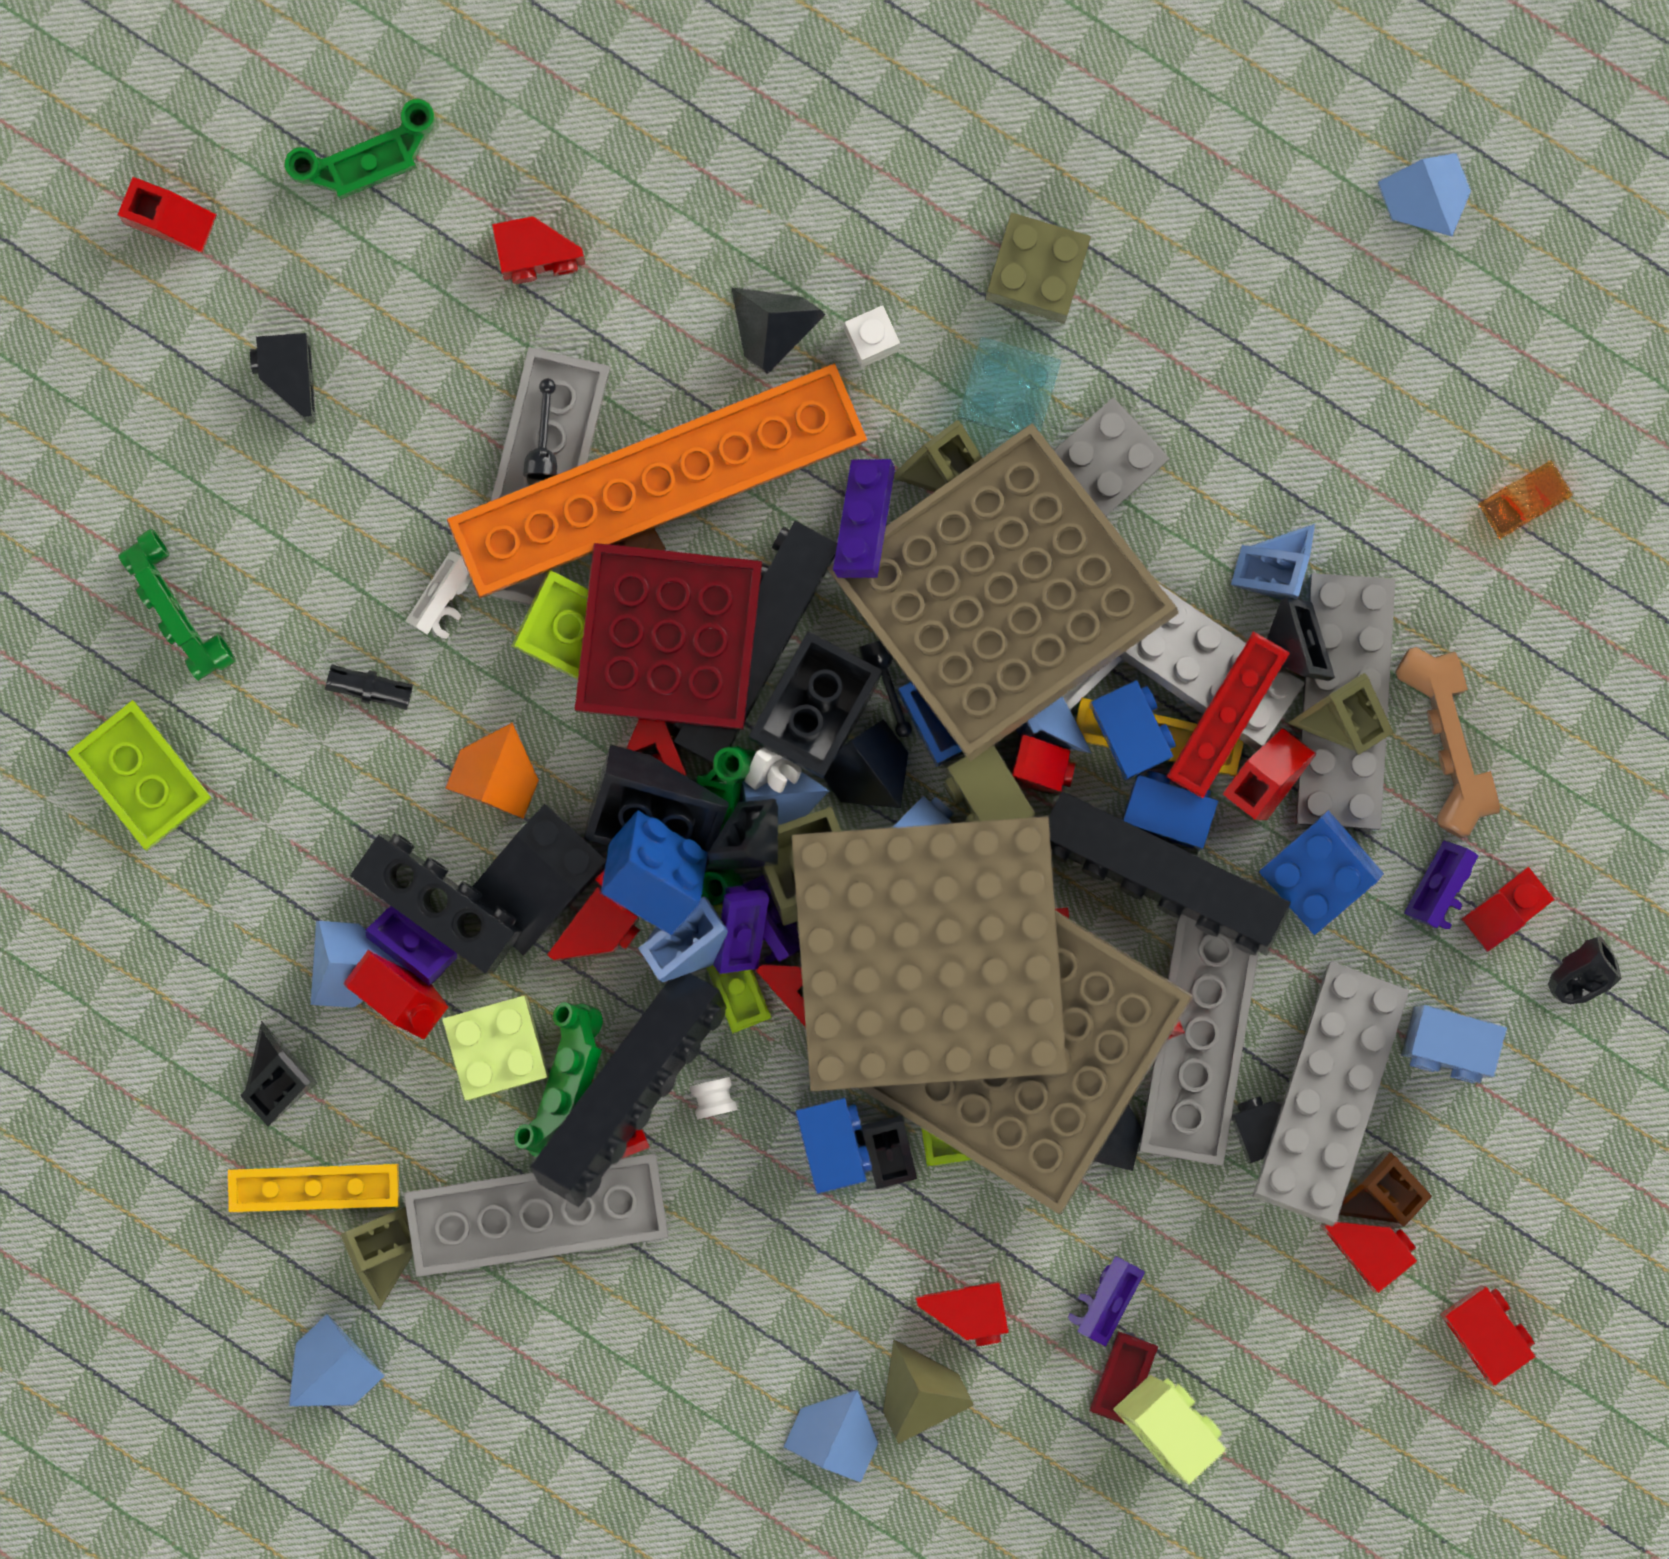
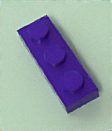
(864, 518)

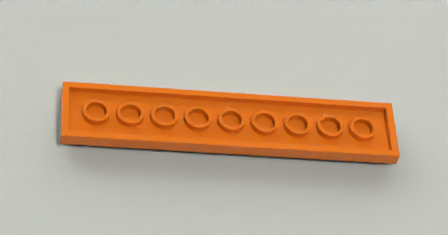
(656, 480)

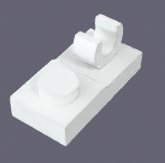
(448, 581)
(772, 769)

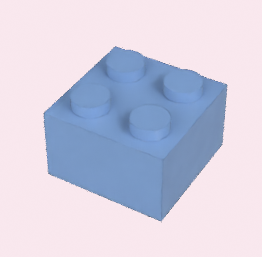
(1453, 1042)

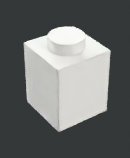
(872, 336)

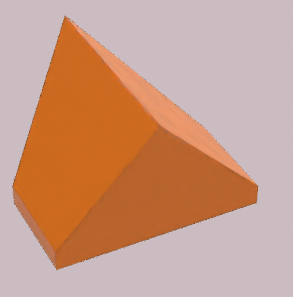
(496, 772)

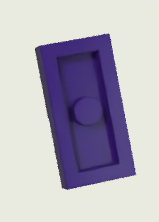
(1440, 884)
(745, 920)
(781, 939)
(410, 945)
(1113, 1295)

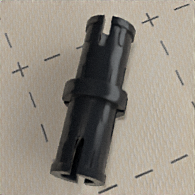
(369, 687)

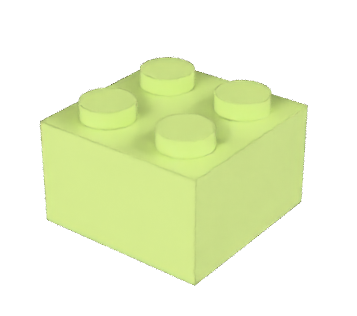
(496, 1048)
(1170, 1428)

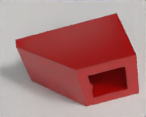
(166, 215)
(532, 248)
(1269, 775)

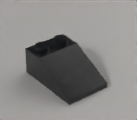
(816, 704)
(645, 784)
(539, 875)

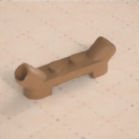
(1472, 794)

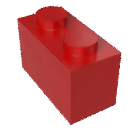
(1489, 1334)

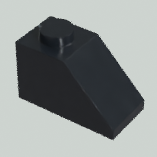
(287, 370)
(1255, 1126)

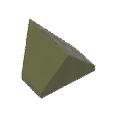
(940, 459)
(1348, 717)
(380, 1252)
(920, 1393)

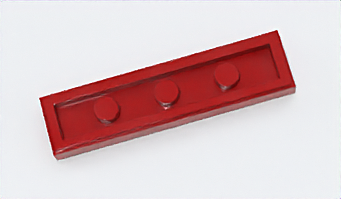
(1228, 714)

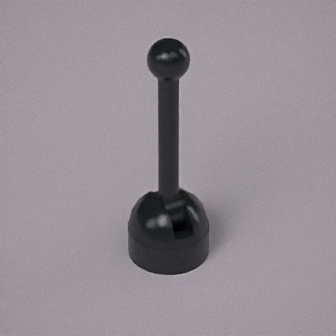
(540, 462)
(879, 657)

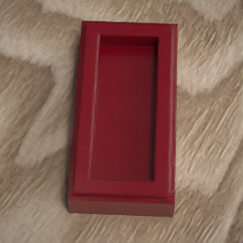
(1124, 1371)

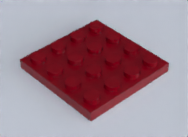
(668, 636)

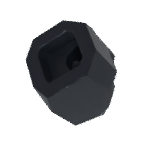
(1585, 973)

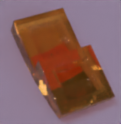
(1526, 499)

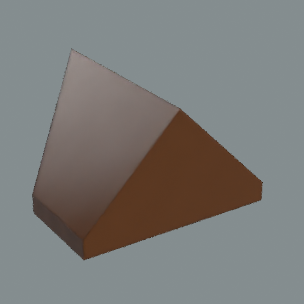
(1385, 1193)

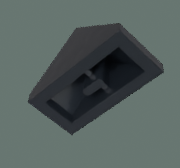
(1299, 633)
(889, 1151)

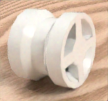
(713, 1098)

